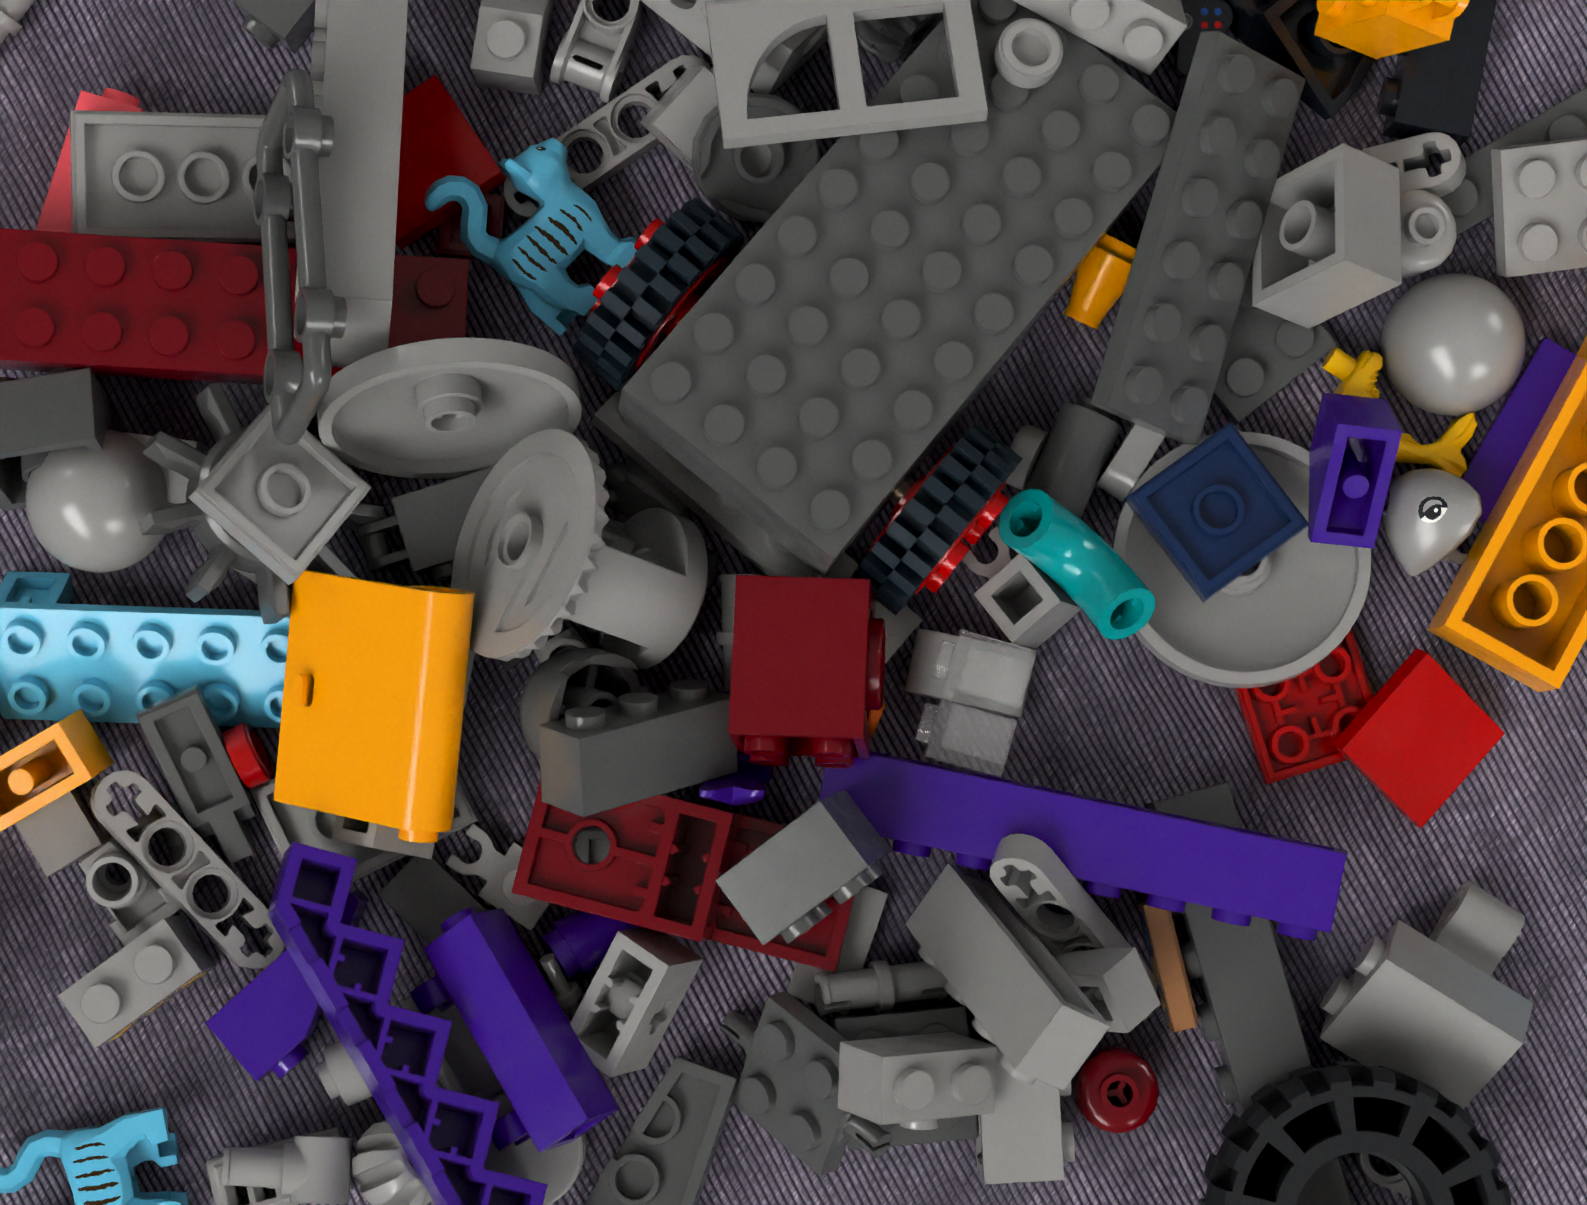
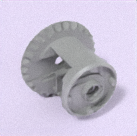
(549, 553)

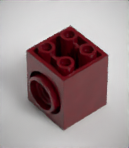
(805, 669)

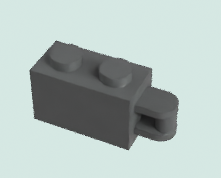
(429, 527)

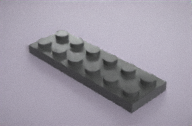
(1198, 239)

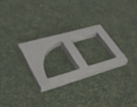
(749, 30)

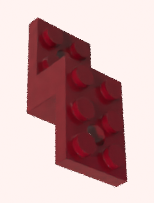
(664, 873)

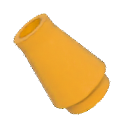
(1100, 281)

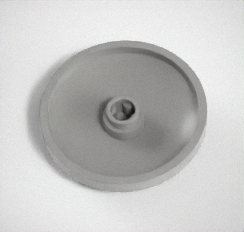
(445, 406)
(1269, 619)

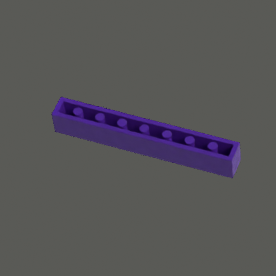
(1100, 842)

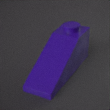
(275, 1012)

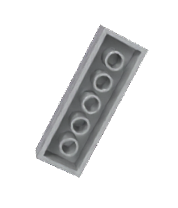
(361, 85)

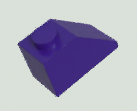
(1350, 469)

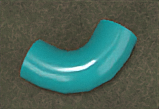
(1077, 562)

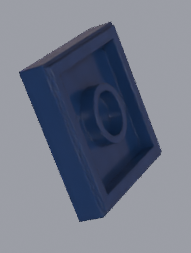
(1216, 512)

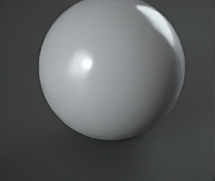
(1453, 344)
(90, 504)

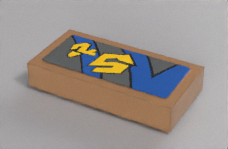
(1168, 967)

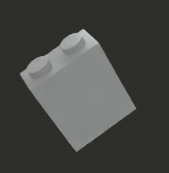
(1425, 1014)

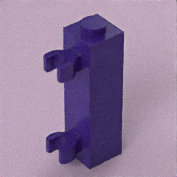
(517, 1028)

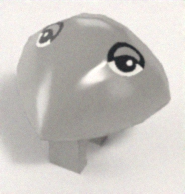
(1429, 517)

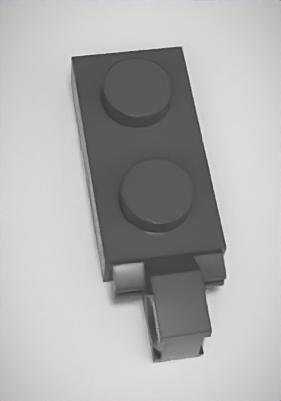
(200, 769)

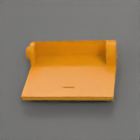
(374, 701)

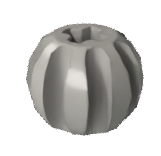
(385, 1170)

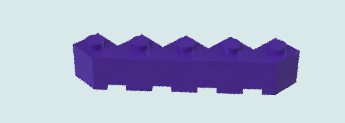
(389, 1045)

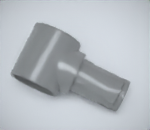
(307, 1169)

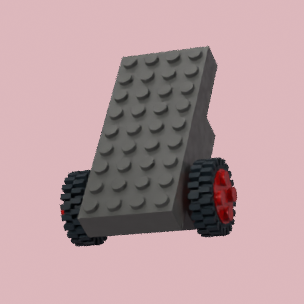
(877, 308)

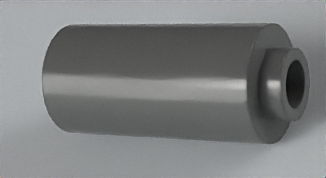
(1074, 454)

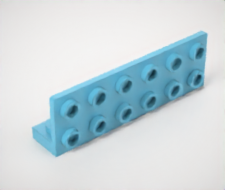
(131, 656)

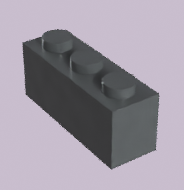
(636, 748)

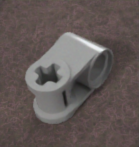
(597, 50)

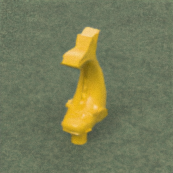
(1359, 379)

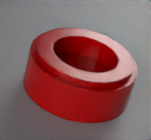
(248, 755)

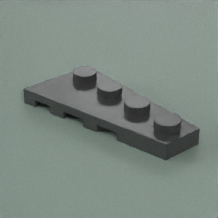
(670, 1140)

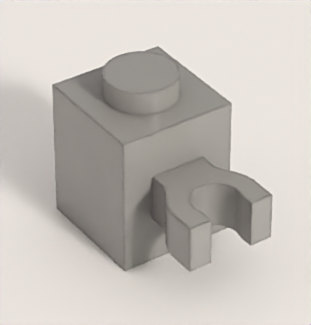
(1020, 596)

